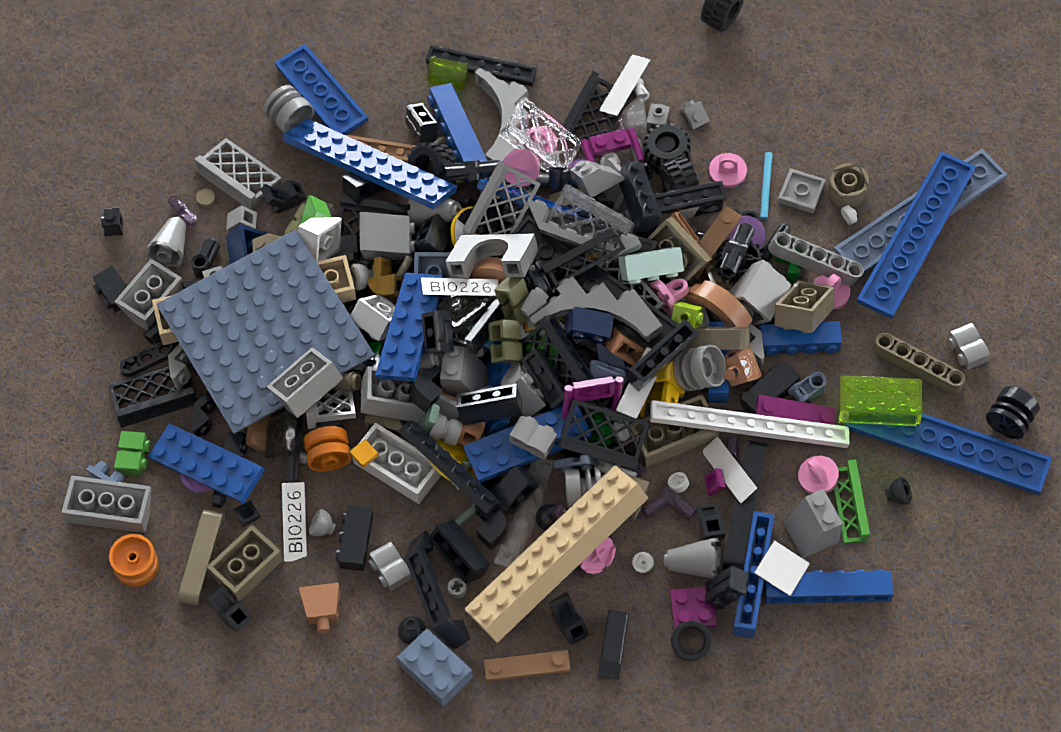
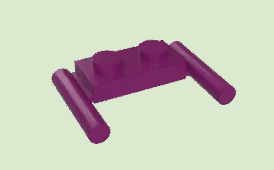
(612, 142)
(593, 390)

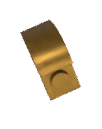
(383, 282)

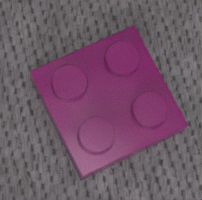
(690, 605)

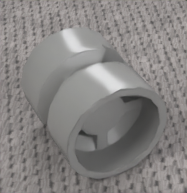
(447, 430)

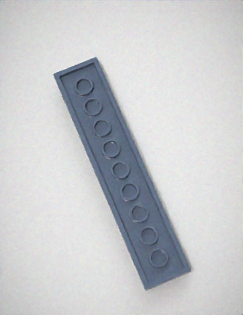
(871, 241)

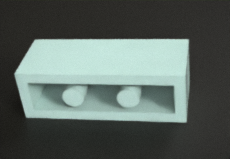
(651, 264)

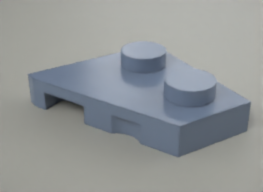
(571, 463)

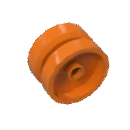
(327, 449)
(134, 560)

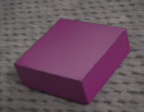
(714, 481)

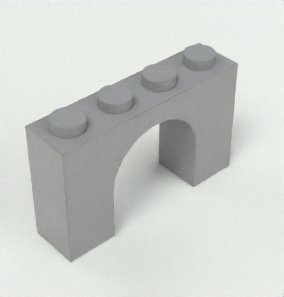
(516, 249)

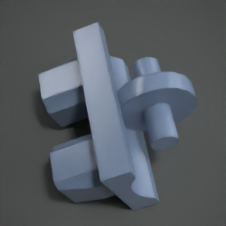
(101, 469)

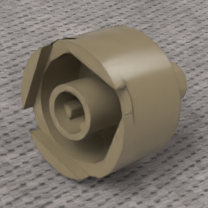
(848, 185)

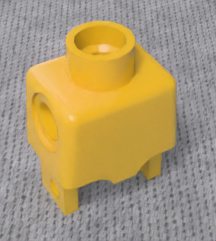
(664, 389)

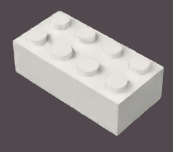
(399, 464)

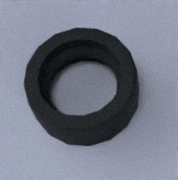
(706, 638)

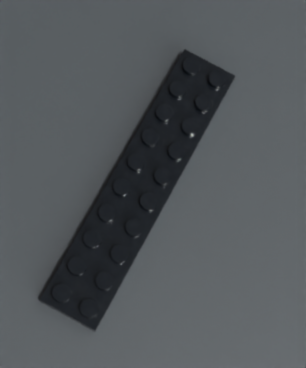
(552, 248)

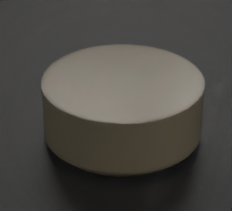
(205, 198)

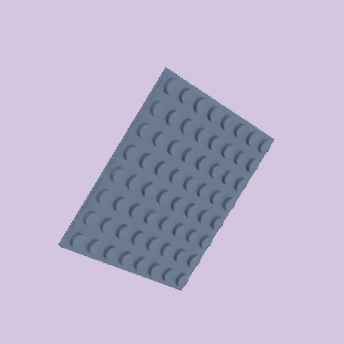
(258, 321)

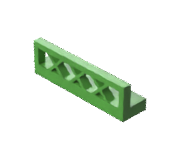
(858, 504)

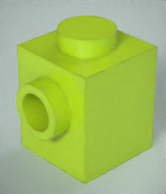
(689, 312)

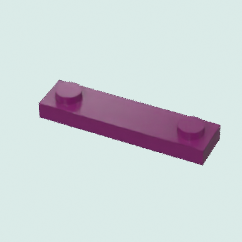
(794, 410)

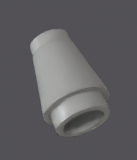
(534, 301)

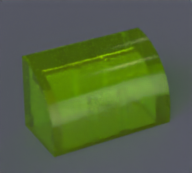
(446, 72)

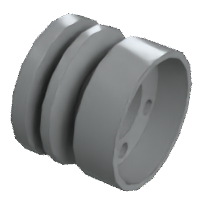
(287, 108)
(700, 368)
(577, 486)

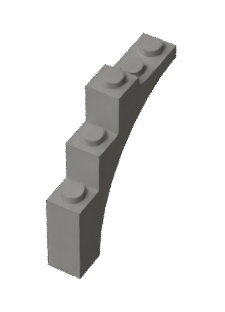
(506, 99)
(627, 309)

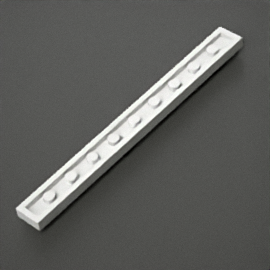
(749, 424)

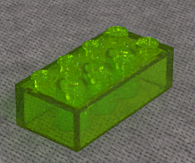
(880, 400)

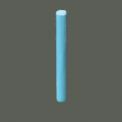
(766, 186)

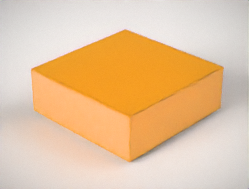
(364, 453)

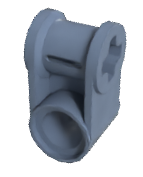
(602, 370)
(805, 391)

